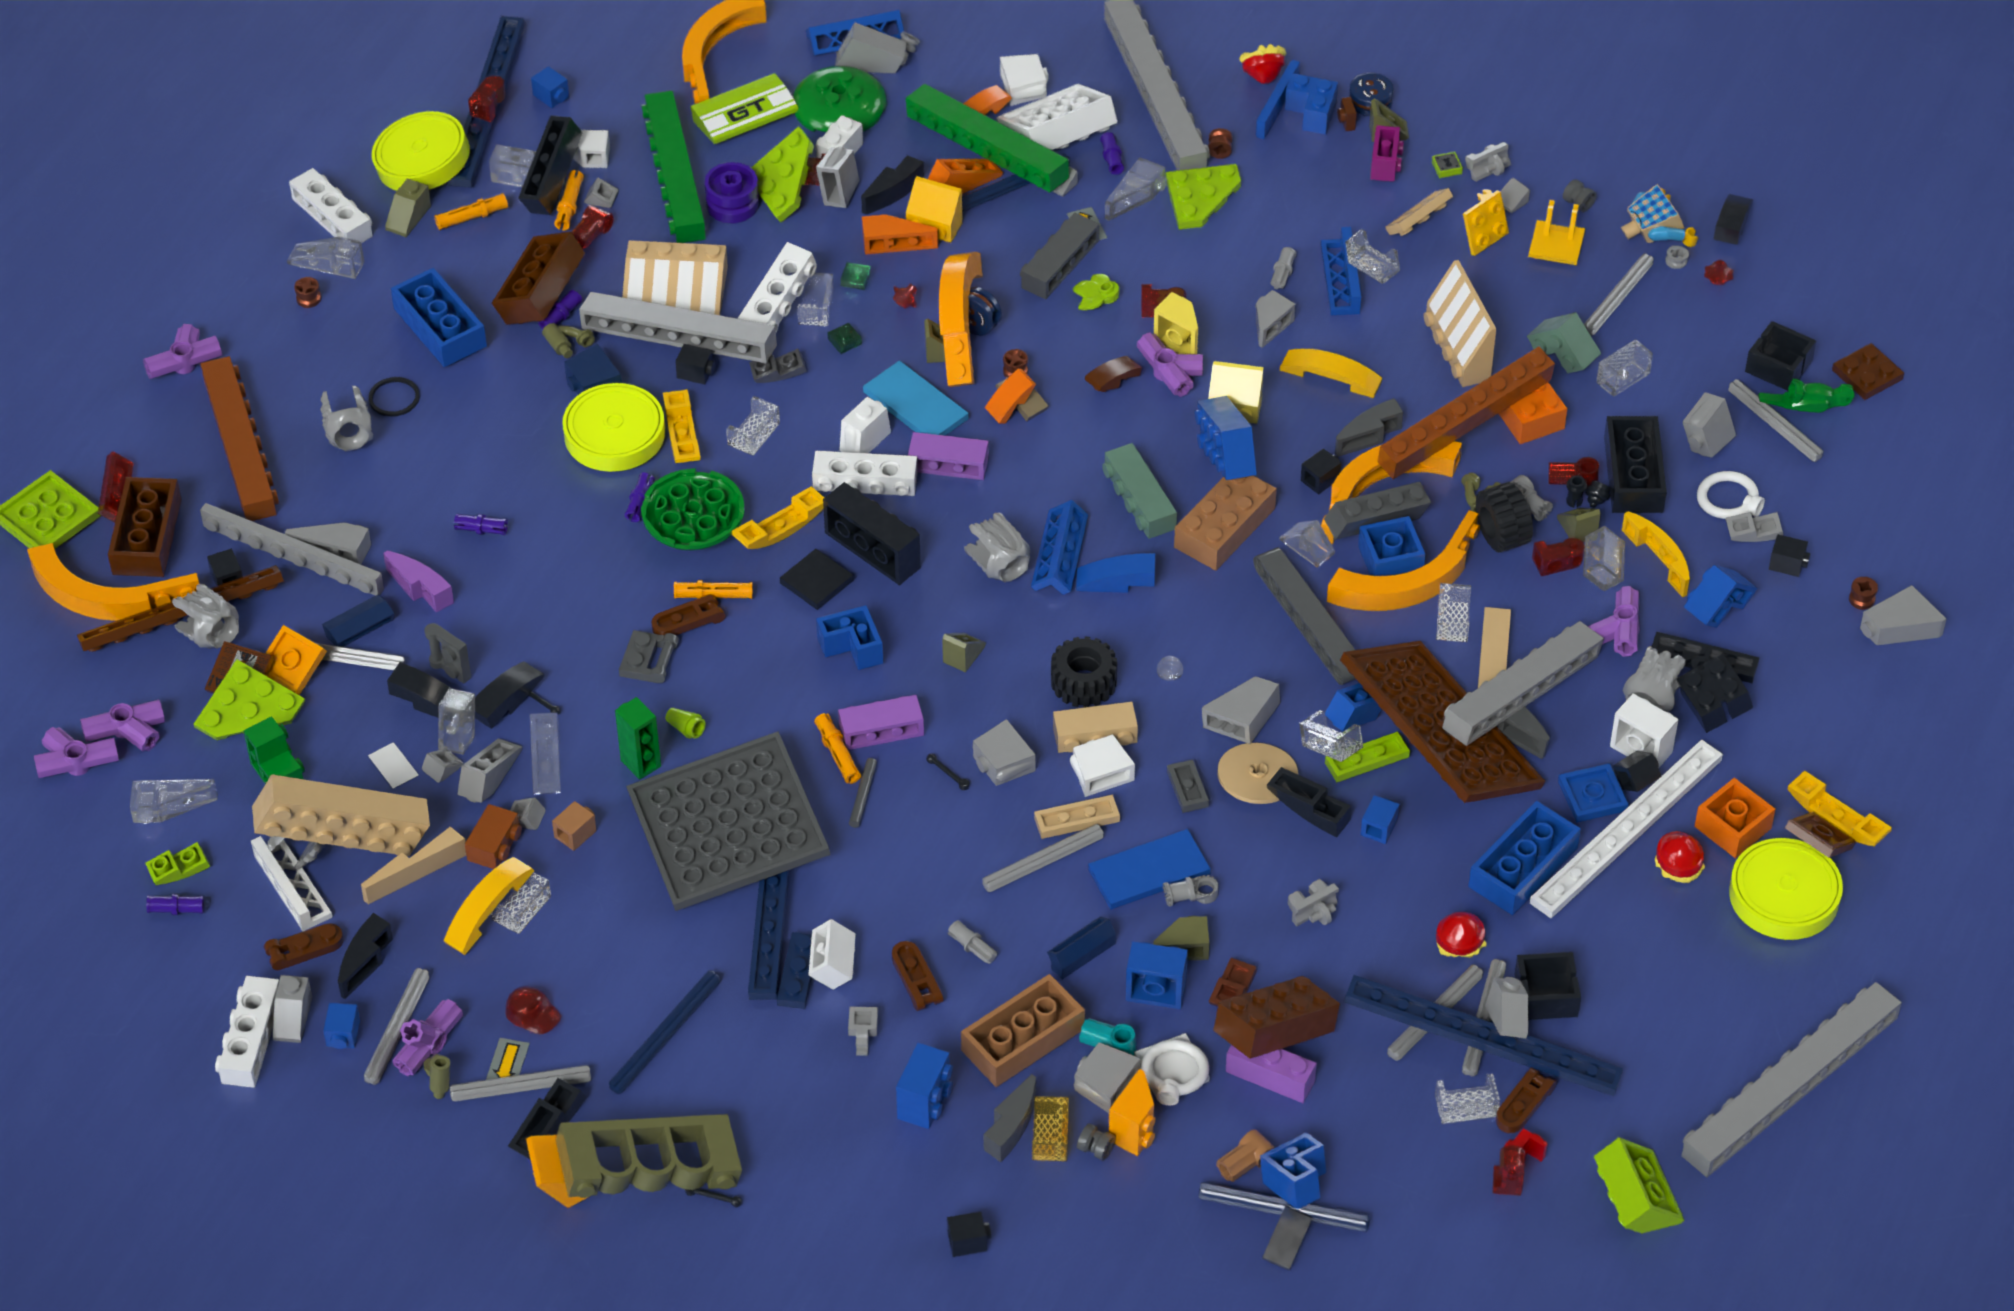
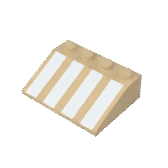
(676, 274)
(1461, 327)

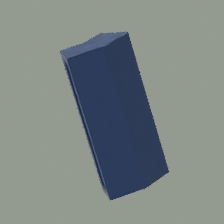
(358, 621)
(1082, 947)

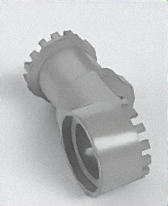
(1537, 505)
(1189, 890)

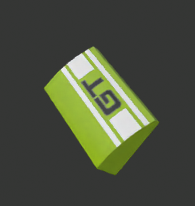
(743, 108)

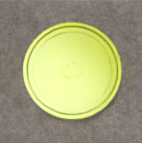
(421, 147)
(614, 427)
(1785, 889)

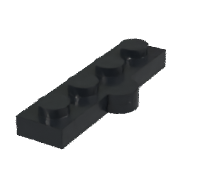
(1700, 653)

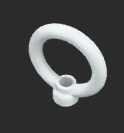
(1752, 502)
(1169, 1090)

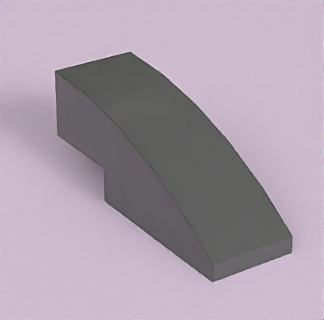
(1369, 428)
(1526, 732)
(1010, 1120)

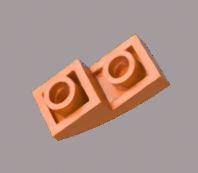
(990, 99)
(1012, 392)

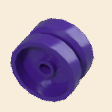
(731, 192)

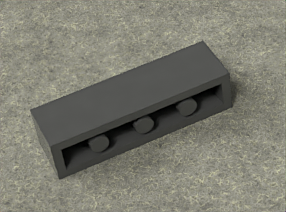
(1059, 255)
(1398, 502)

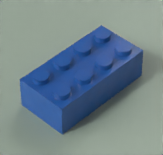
(438, 317)
(1226, 437)
(1524, 858)

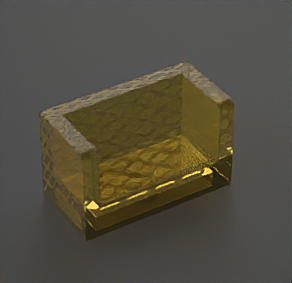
(1050, 1128)

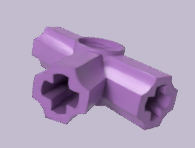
(183, 353)
(1169, 366)
(1624, 623)
(126, 722)
(71, 754)
(426, 1037)

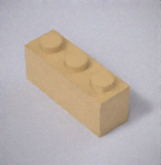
(1091, 723)

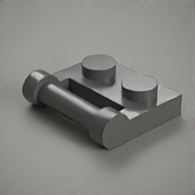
(454, 653)
(641, 653)

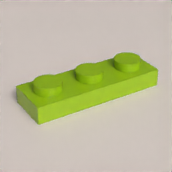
(1372, 756)

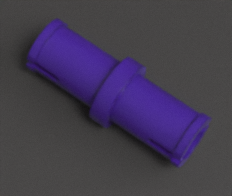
(1112, 153)
(561, 309)
(637, 497)
(480, 524)
(175, 904)

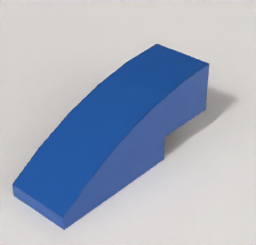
(1117, 573)

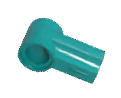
(1095, 1031)

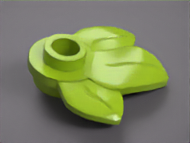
(1096, 291)

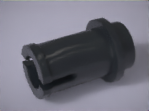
(1576, 486)

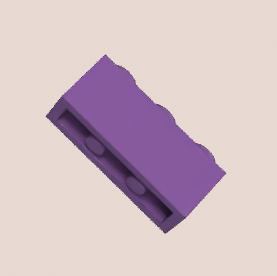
(949, 455)
(881, 722)
(1275, 1071)

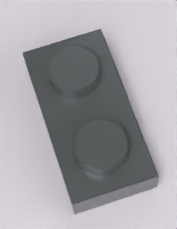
(1187, 786)

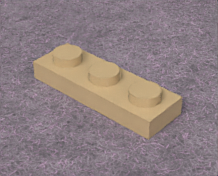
(1419, 212)
(1076, 816)

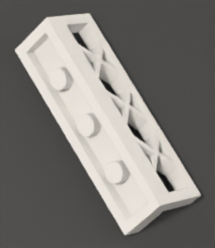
(287, 887)

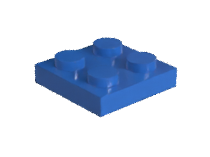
(1592, 792)

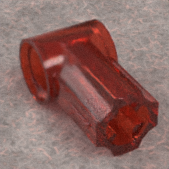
(592, 224)
(1585, 467)

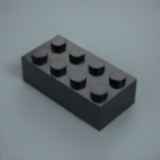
(1635, 464)
(872, 533)

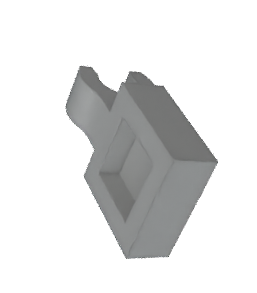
(862, 1024)

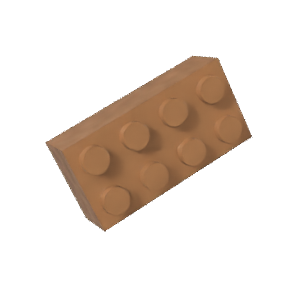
(1224, 519)
(1022, 1030)

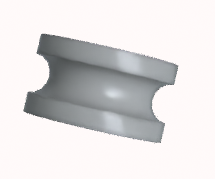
(910, 41)
(1678, 262)

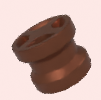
(1220, 143)
(307, 292)
(1013, 360)
(1863, 593)

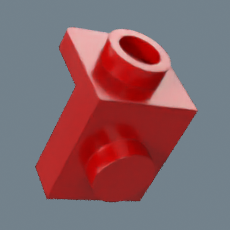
(1531, 1143)

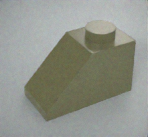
(408, 207)
(1188, 934)

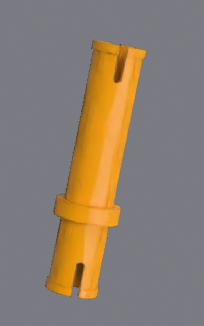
(566, 207)
(471, 211)
(719, 590)
(833, 740)

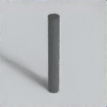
(862, 793)

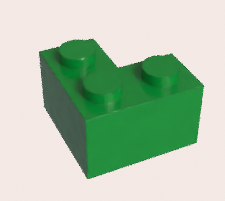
(270, 752)

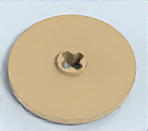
(1249, 768)

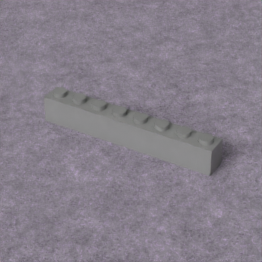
(678, 327)
(1522, 683)

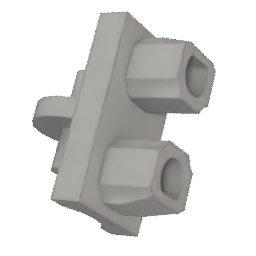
(1488, 162)
(1316, 906)

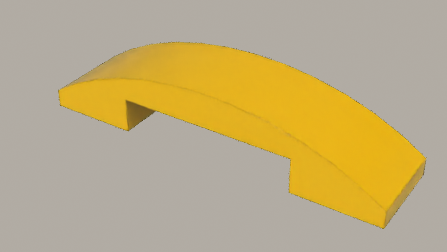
(1333, 366)
(681, 426)
(782, 524)
(1644, 531)
(1812, 796)
(483, 900)

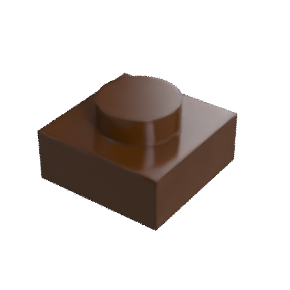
(1347, 114)

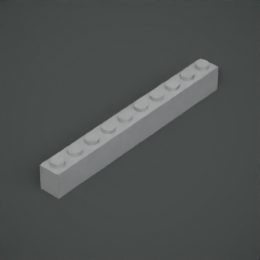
(1155, 85)
(1790, 1079)

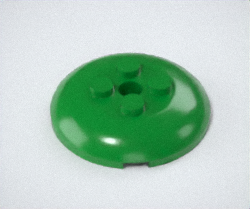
(838, 92)
(692, 509)

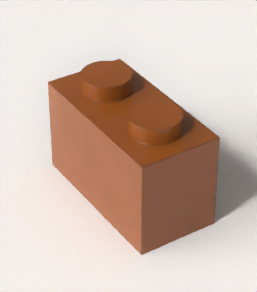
(493, 837)

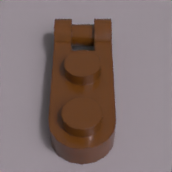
(688, 616)
(304, 946)
(915, 975)
(1524, 1101)

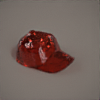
(531, 1010)

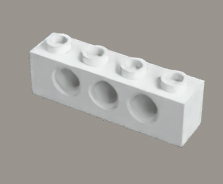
(330, 207)
(778, 280)
(865, 472)
(252, 1045)

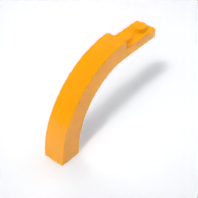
(709, 30)
(954, 315)
(1366, 471)
(1405, 589)
(97, 600)

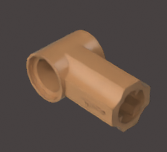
(1244, 1156)

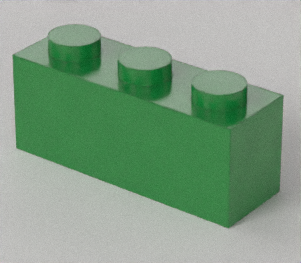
(638, 738)

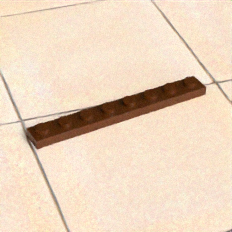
(169, 614)

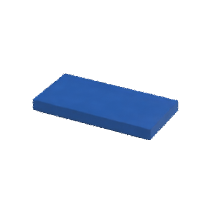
(1145, 868)

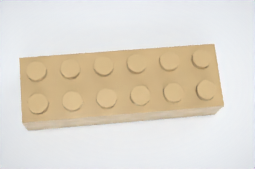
(340, 815)

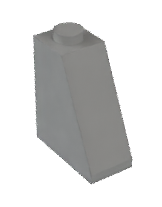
(871, 51)
(1902, 619)
(1242, 710)

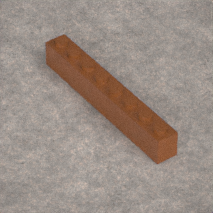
(1465, 412)
(238, 439)

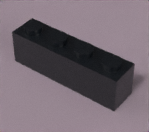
(550, 165)

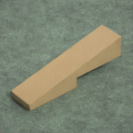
(1494, 643)
(403, 870)

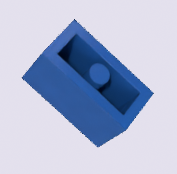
(1351, 707)

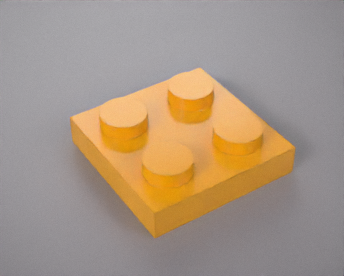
(293, 659)

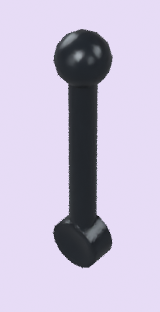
(553, 709)
(963, 783)
(736, 1201)

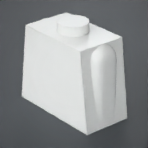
(1023, 78)
(864, 427)
(1102, 765)

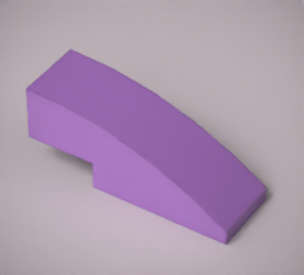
(419, 580)

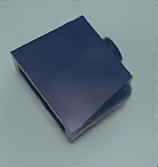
(590, 370)

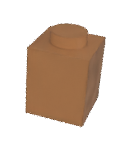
(574, 825)

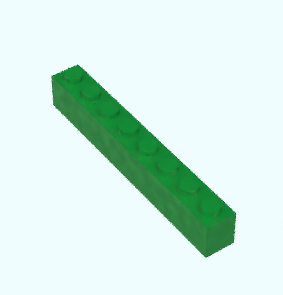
(987, 138)
(674, 167)

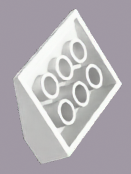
(1062, 117)

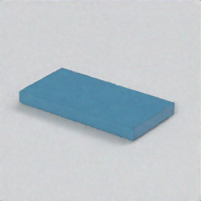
(915, 401)

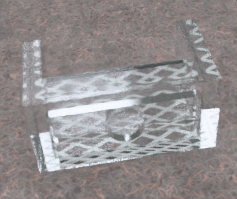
(1370, 260)
(816, 300)
(1624, 367)
(755, 428)
(1453, 612)
(1329, 742)
(523, 905)
(1467, 1103)

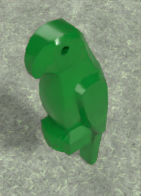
(1810, 397)

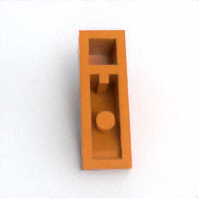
(964, 173)
(895, 234)

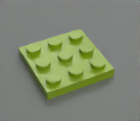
(47, 512)

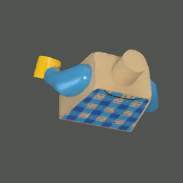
(1657, 219)

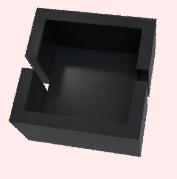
(1780, 355)
(1710, 688)
(1549, 984)

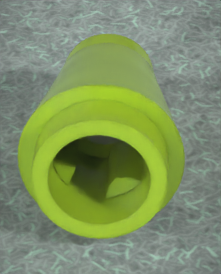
(686, 722)

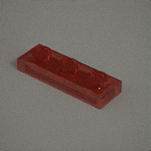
(114, 478)

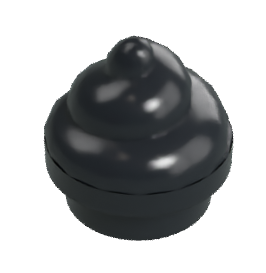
(1597, 493)

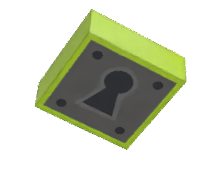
(1447, 165)

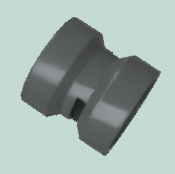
(1578, 194)
(1096, 1142)

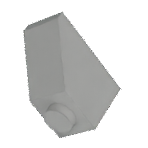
(1273, 316)
(1508, 1007)
(291, 1008)

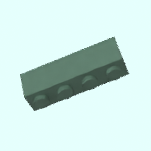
(1140, 491)

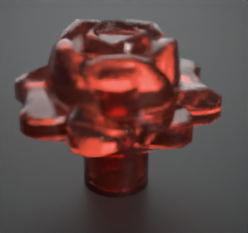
(1718, 272)
(905, 296)

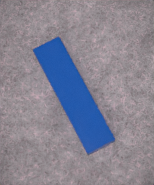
(1275, 102)

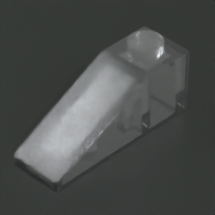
(1136, 188)
(329, 255)
(545, 753)
(164, 799)

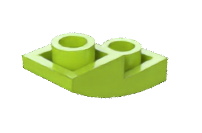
(171, 868)

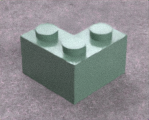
(1567, 339)

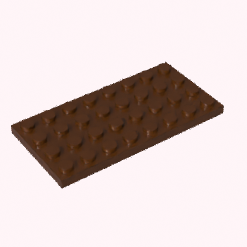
(1415, 694)

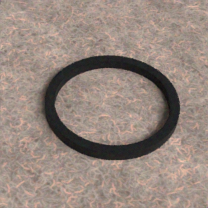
(393, 413)

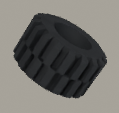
(1504, 517)
(1080, 687)

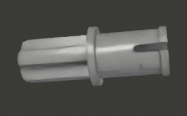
(1283, 268)
(972, 942)

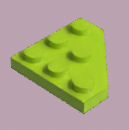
(783, 173)
(1200, 192)
(245, 700)

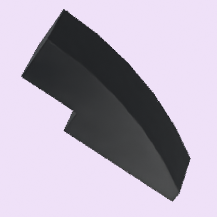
(891, 185)
(1732, 219)
(418, 688)
(506, 693)
(1310, 801)
(363, 954)
(547, 1114)

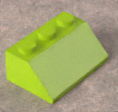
(1637, 1187)

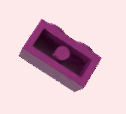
(1385, 153)

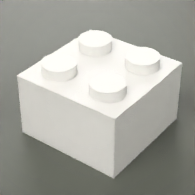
(1643, 728)

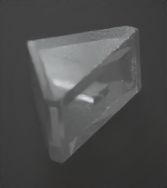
(1309, 541)

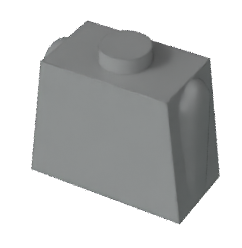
(837, 176)
(1709, 425)
(1003, 754)
(1105, 1075)

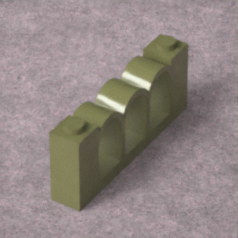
(586, 1176)

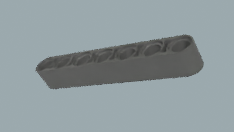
(1305, 611)

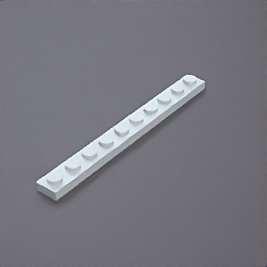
(1625, 829)

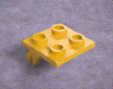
(1485, 221)
(1555, 241)

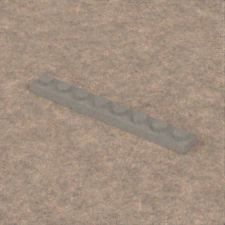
(292, 550)

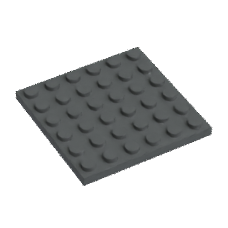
(727, 820)

